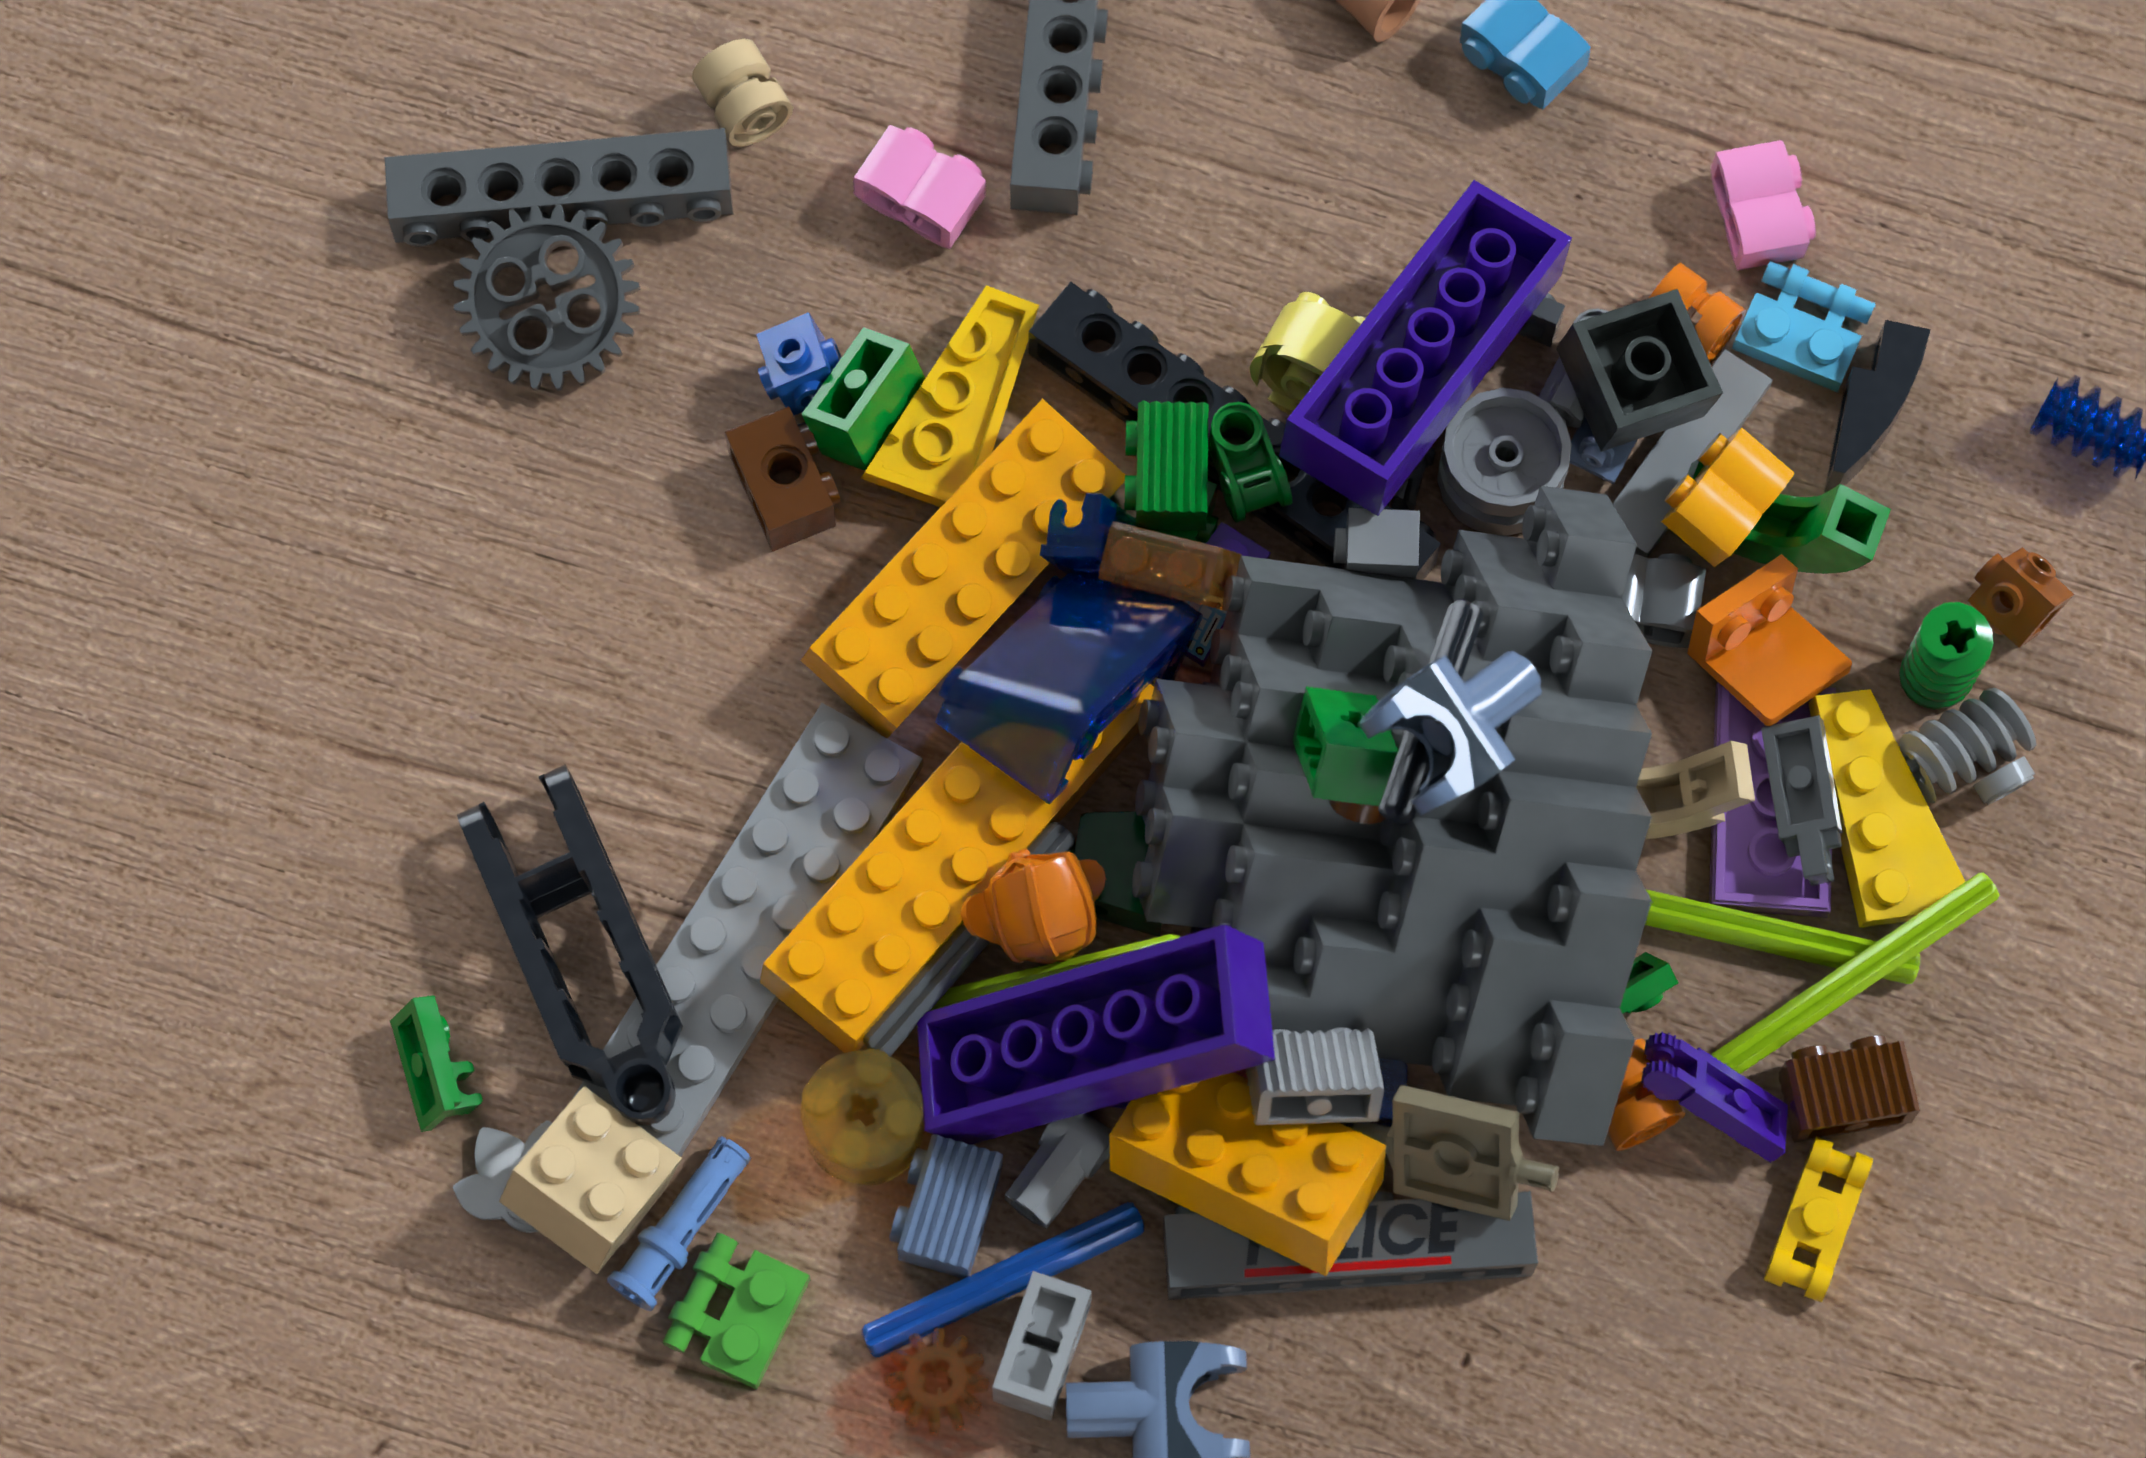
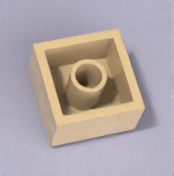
(590, 1179)

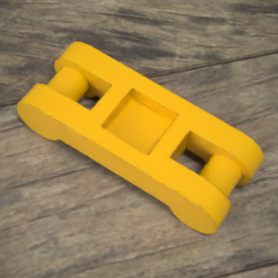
(1818, 1219)

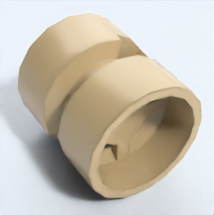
(738, 88)

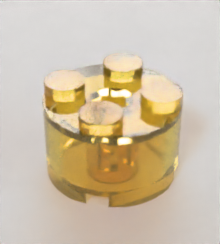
(869, 1083)

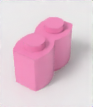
(920, 186)
(1761, 204)

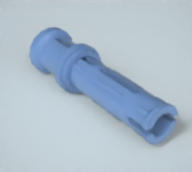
(665, 1245)

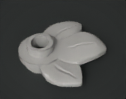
(495, 1159)

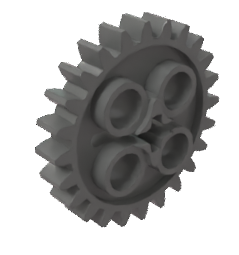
(527, 248)

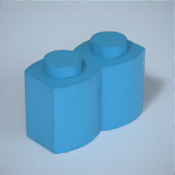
(1526, 47)

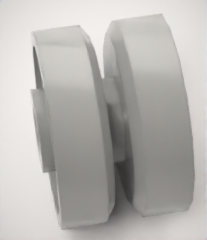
(1499, 456)

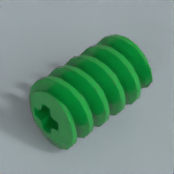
(1946, 656)

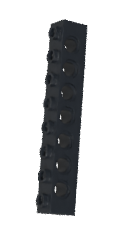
(1105, 377)

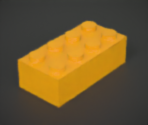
(1272, 1183)

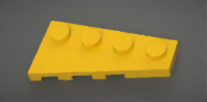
(960, 403)
(1889, 836)

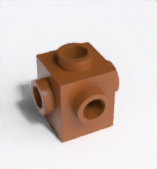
(2019, 595)

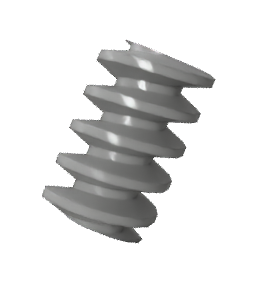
(1965, 738)

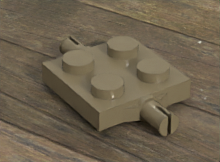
(1457, 1153)

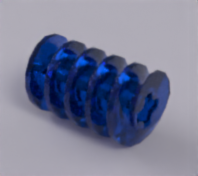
(2093, 426)

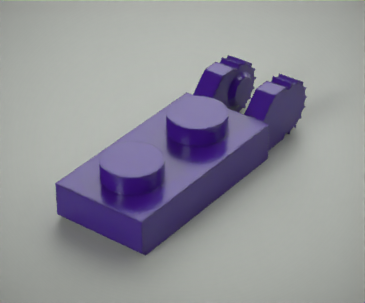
(1716, 1094)

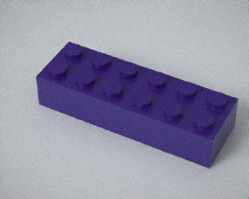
(1424, 347)
(1096, 1036)

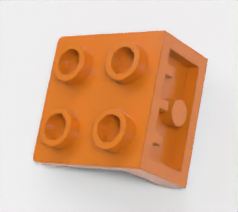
(1764, 646)

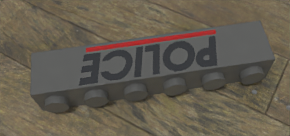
(1389, 1247)

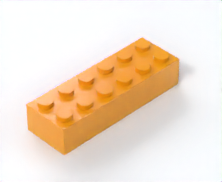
(959, 571)

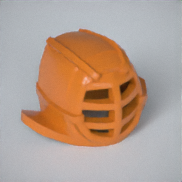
(1038, 906)

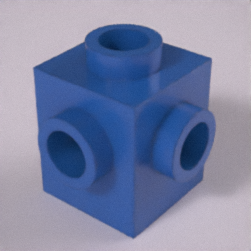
(796, 361)

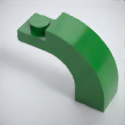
(1816, 532)

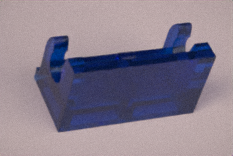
(1082, 546)

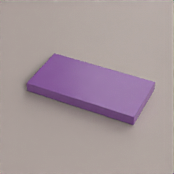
(1746, 854)

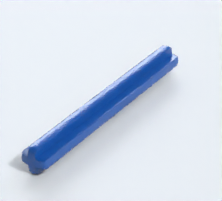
(1003, 1279)

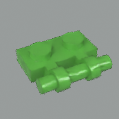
(753, 1319)

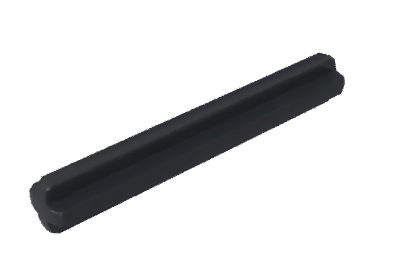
(1412, 761)

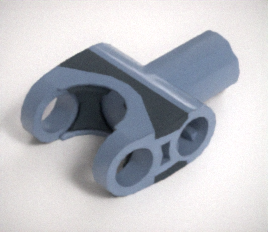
(1457, 721)
(1156, 1401)

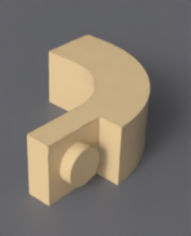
(1696, 789)

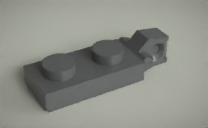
(1804, 794)

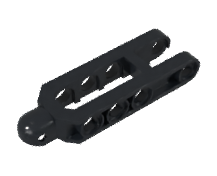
(639, 1075)

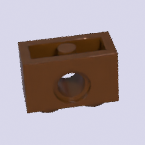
(788, 510)

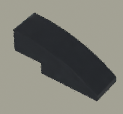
(1875, 399)

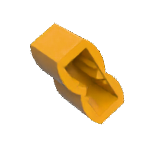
(1726, 496)

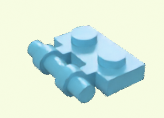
(1797, 340)

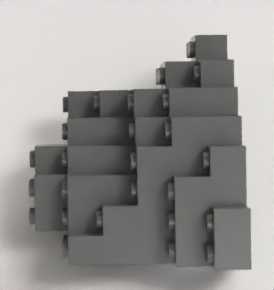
(1475, 930)

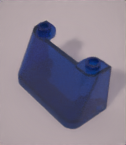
(1064, 676)

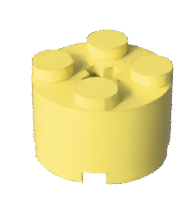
(1301, 348)

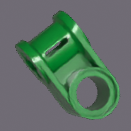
(1248, 472)

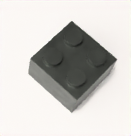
(1639, 370)

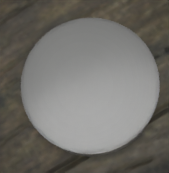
(2004, 781)

